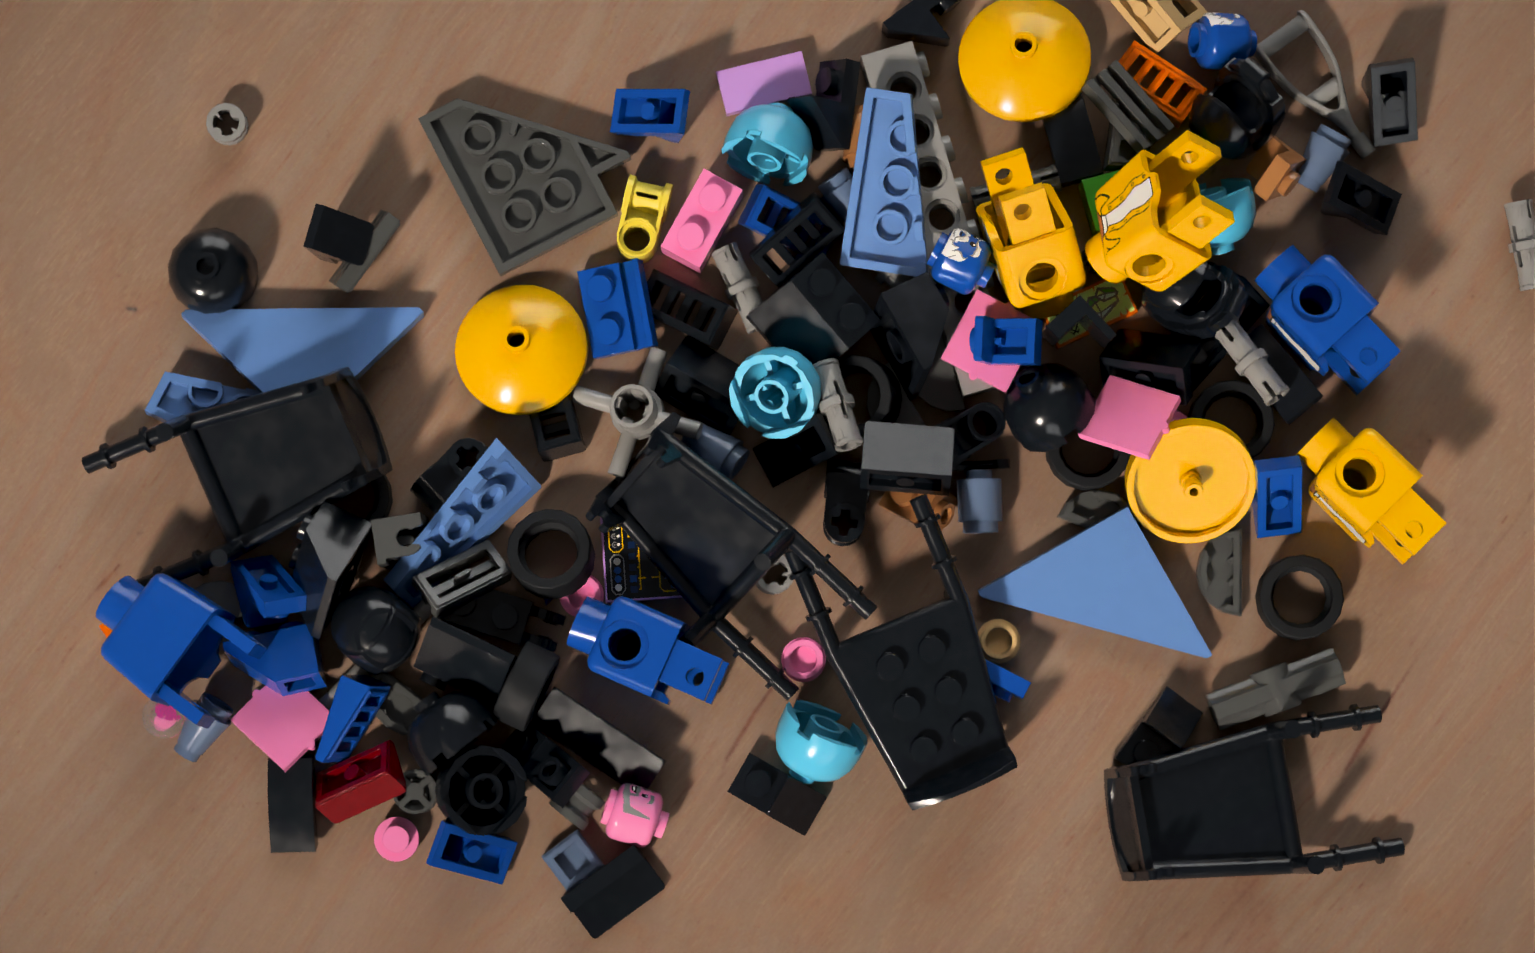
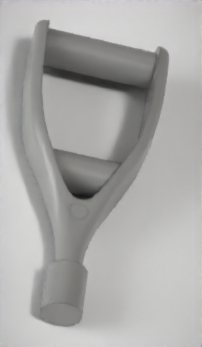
(1332, 88)

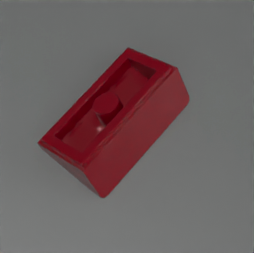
(359, 783)

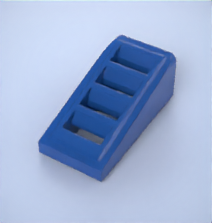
(755, 205)
(350, 714)

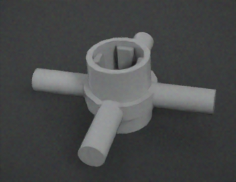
(631, 397)

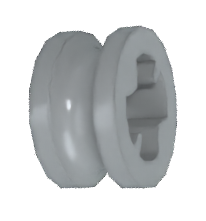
(237, 115)
(774, 587)

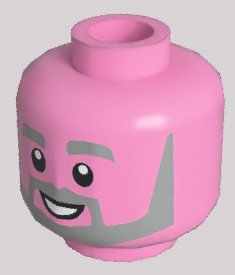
(634, 815)

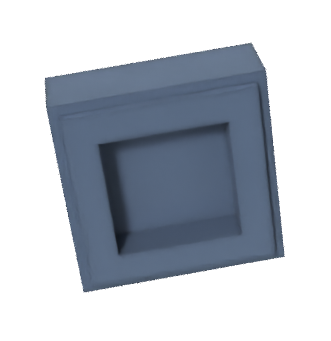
(572, 860)

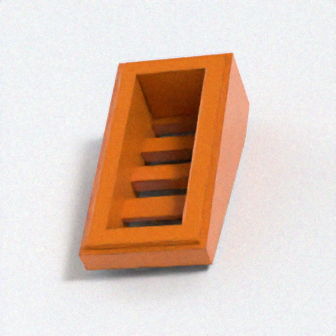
(1165, 69)

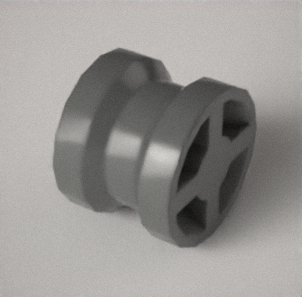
(415, 792)
(580, 806)

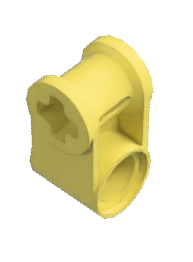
(644, 211)

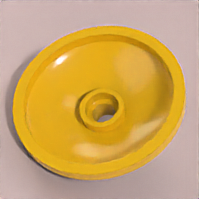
(1031, 82)
(525, 376)

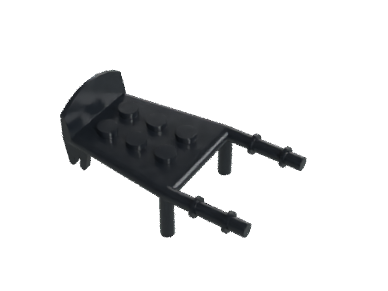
(268, 460)
(709, 540)
(920, 683)
(1225, 807)

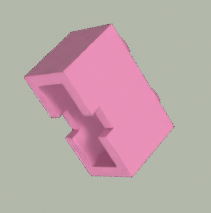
(702, 221)

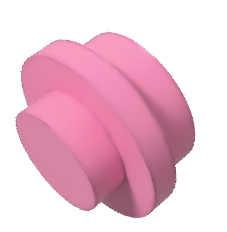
(396, 839)

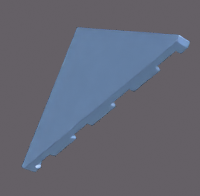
(302, 343)
(1105, 582)

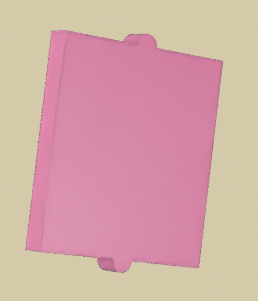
(958, 349)
(1130, 417)
(282, 724)

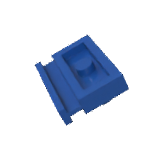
(617, 308)

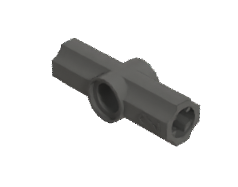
(1275, 689)

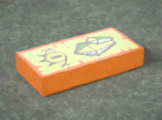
(1110, 302)

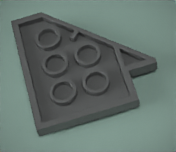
(521, 179)

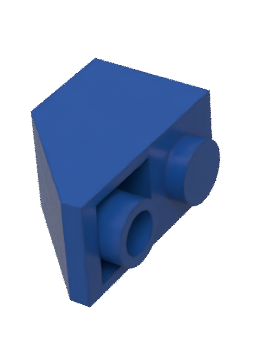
(289, 663)

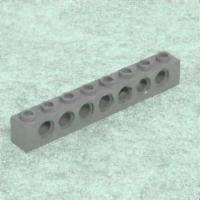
(905, 65)

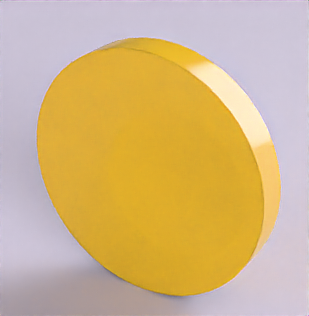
(1193, 483)

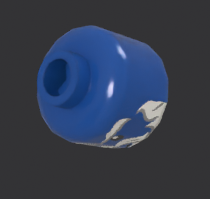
(1221, 38)
(961, 261)

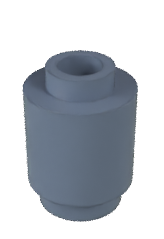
(979, 502)

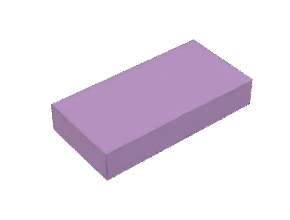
(763, 82)

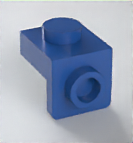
(1006, 341)

